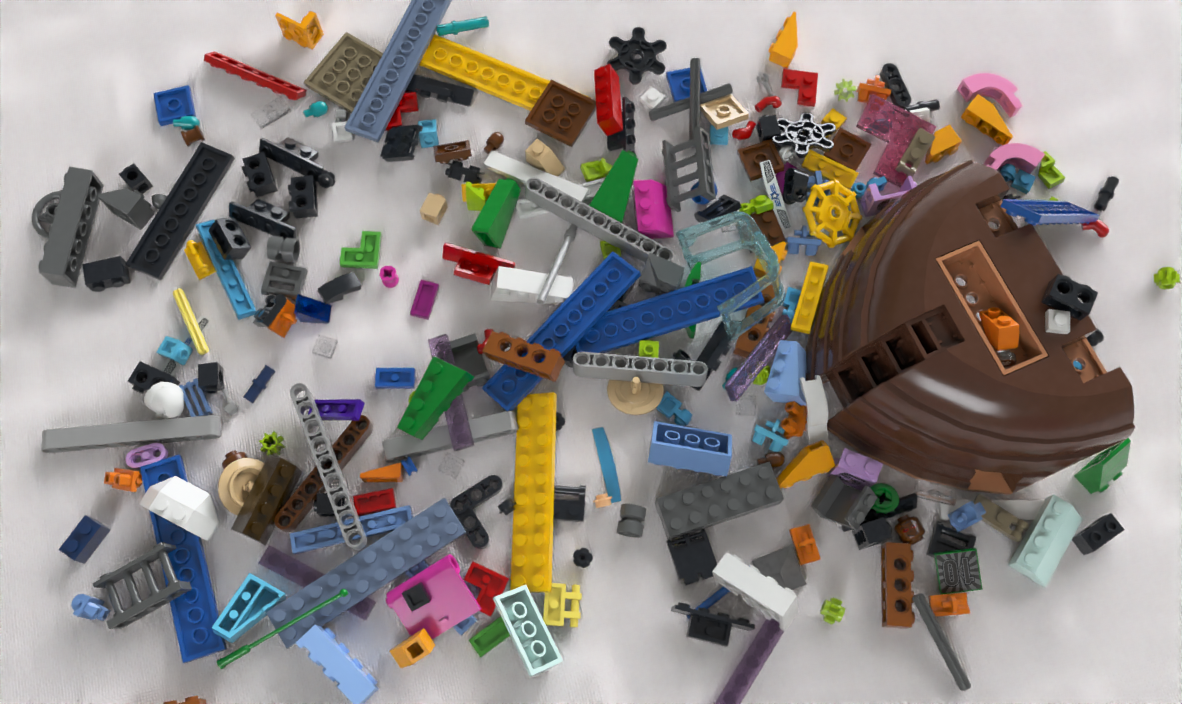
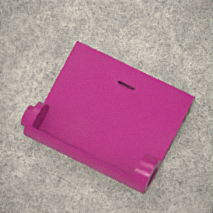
(448, 599)

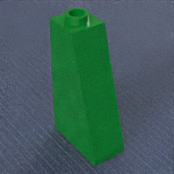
(616, 188)
(497, 213)

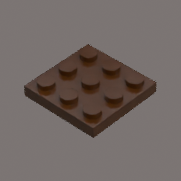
(561, 113)

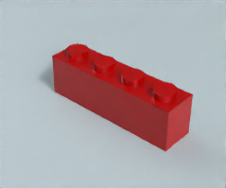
(608, 100)

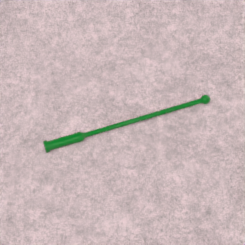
(222, 662)

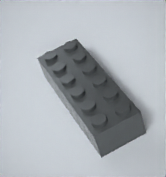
(71, 227)
(718, 500)

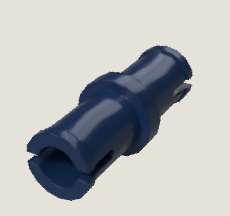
(259, 384)

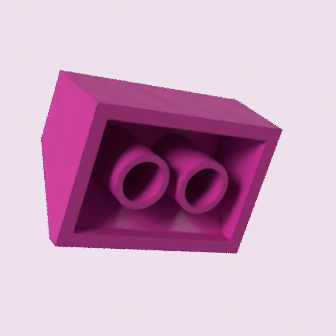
(651, 209)

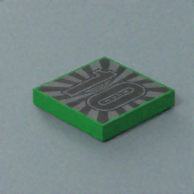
(958, 571)

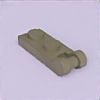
(915, 152)
(1001, 519)

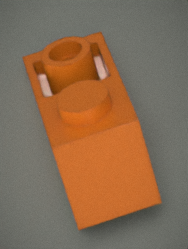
(1000, 329)

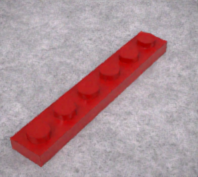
(252, 74)

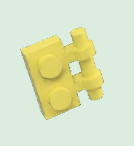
(555, 605)

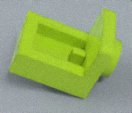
(648, 348)

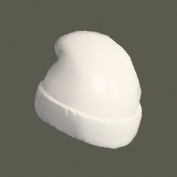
(165, 400)

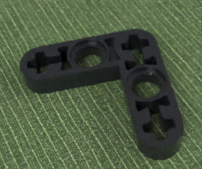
(468, 510)

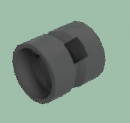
(279, 248)
(631, 524)

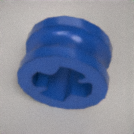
(409, 466)

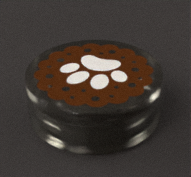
(1007, 358)

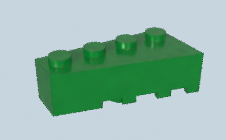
(433, 396)

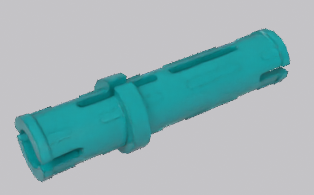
(461, 26)

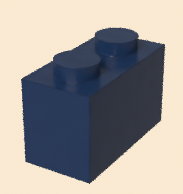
(84, 539)

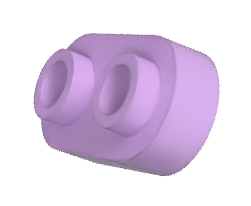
(147, 455)

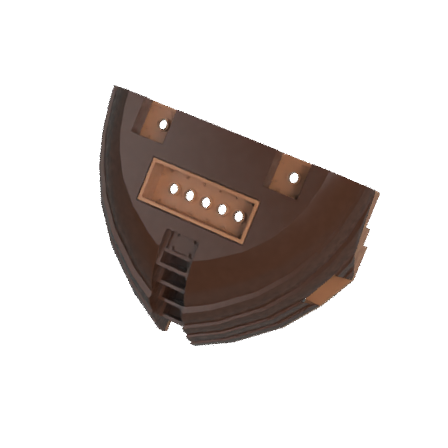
(916, 361)

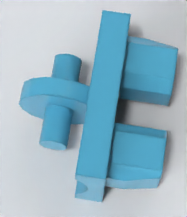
(761, 433)

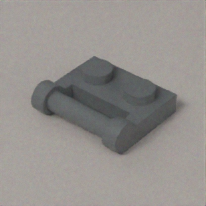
(285, 275)

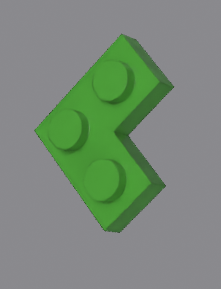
(366, 256)

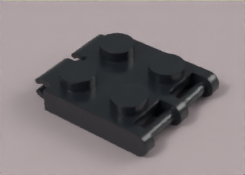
(399, 142)
(692, 557)

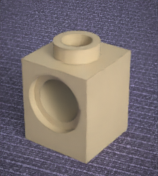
(433, 208)

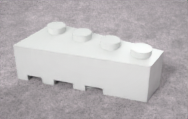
(525, 286)
(757, 589)

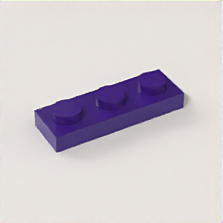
(339, 409)

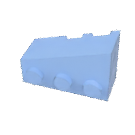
(785, 373)

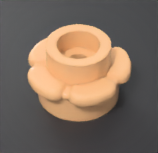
(602, 500)

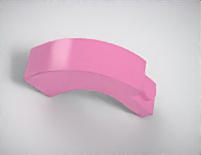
(991, 86)
(1017, 154)

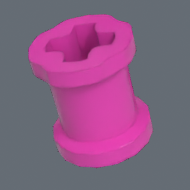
(389, 271)

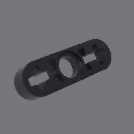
(895, 79)

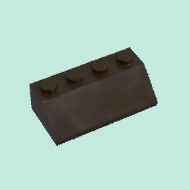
(266, 499)

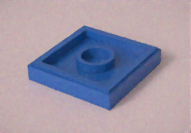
(680, 83)
(174, 104)

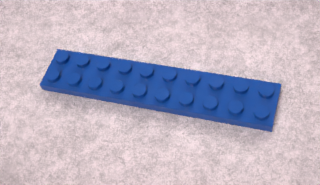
(1048, 212)
(667, 312)
(566, 326)
(197, 609)

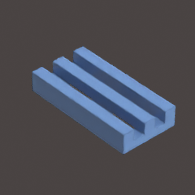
(189, 385)

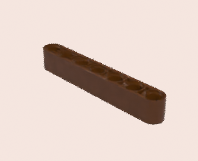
(314, 477)

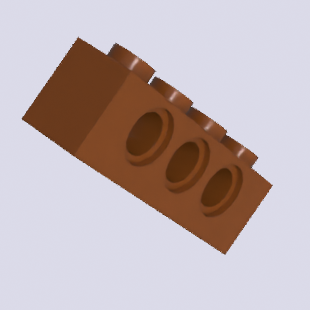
(744, 344)
(548, 369)
(889, 594)

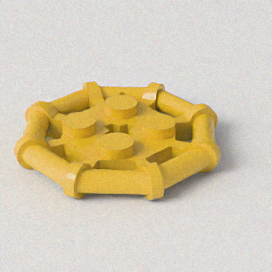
(824, 216)

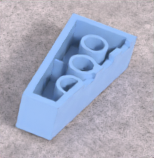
(338, 664)

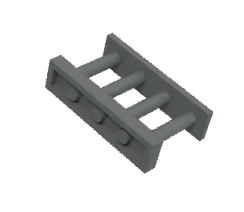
(703, 173)
(157, 597)

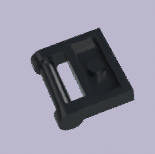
(721, 207)
(273, 306)
(569, 509)
(940, 544)

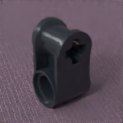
(796, 184)

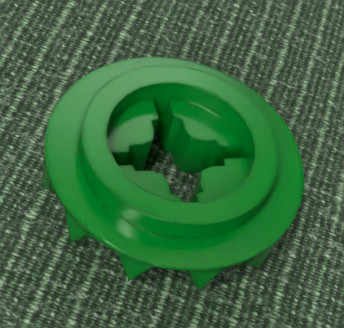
(890, 495)

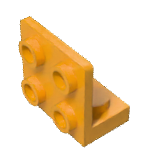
(304, 33)

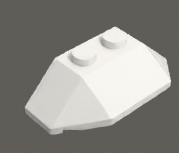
(183, 506)

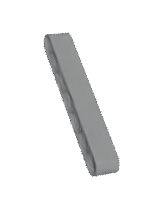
(645, 368)
(439, 438)

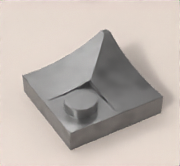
(782, 567)

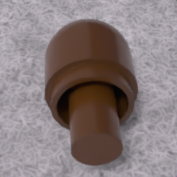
(494, 142)
(776, 459)

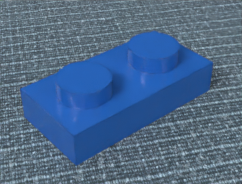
(395, 378)

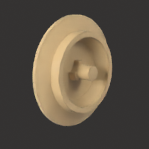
(634, 396)
(237, 482)

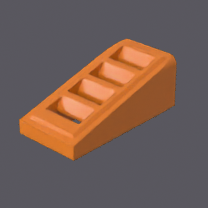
(389, 473)

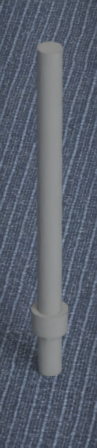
(569, 237)

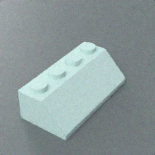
(1046, 540)
(528, 630)

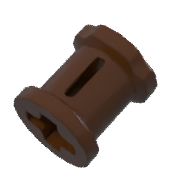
(192, 135)

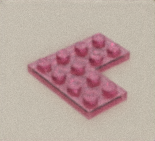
(894, 127)

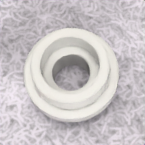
(786, 154)

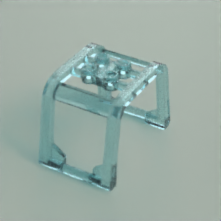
(759, 246)

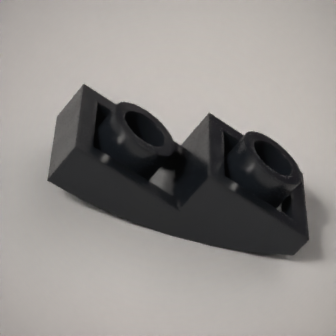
(338, 287)

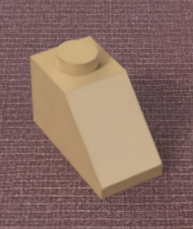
(543, 158)

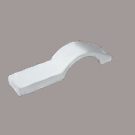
(816, 410)

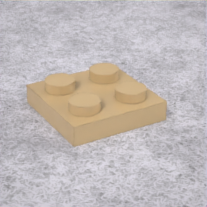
(724, 111)

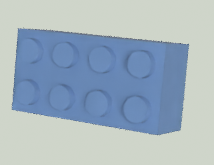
(690, 448)

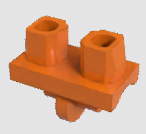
(865, 90)
(284, 320)
(796, 420)
(124, 479)
(804, 544)
(949, 604)

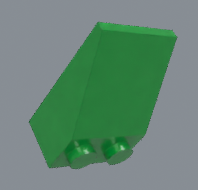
(1104, 467)

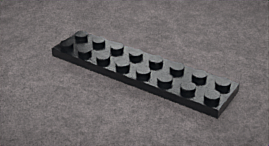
(180, 211)

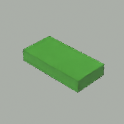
(489, 637)

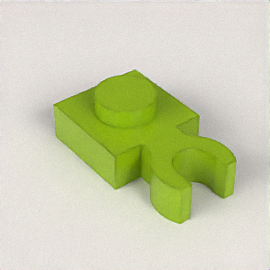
(758, 205)

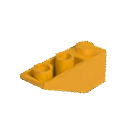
(786, 45)
(986, 118)
(809, 461)

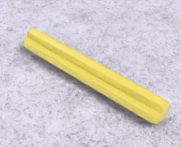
(190, 321)

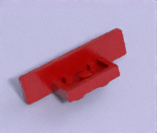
(474, 264)

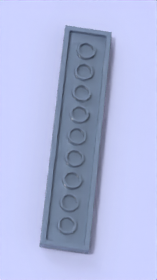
(396, 68)
(368, 570)

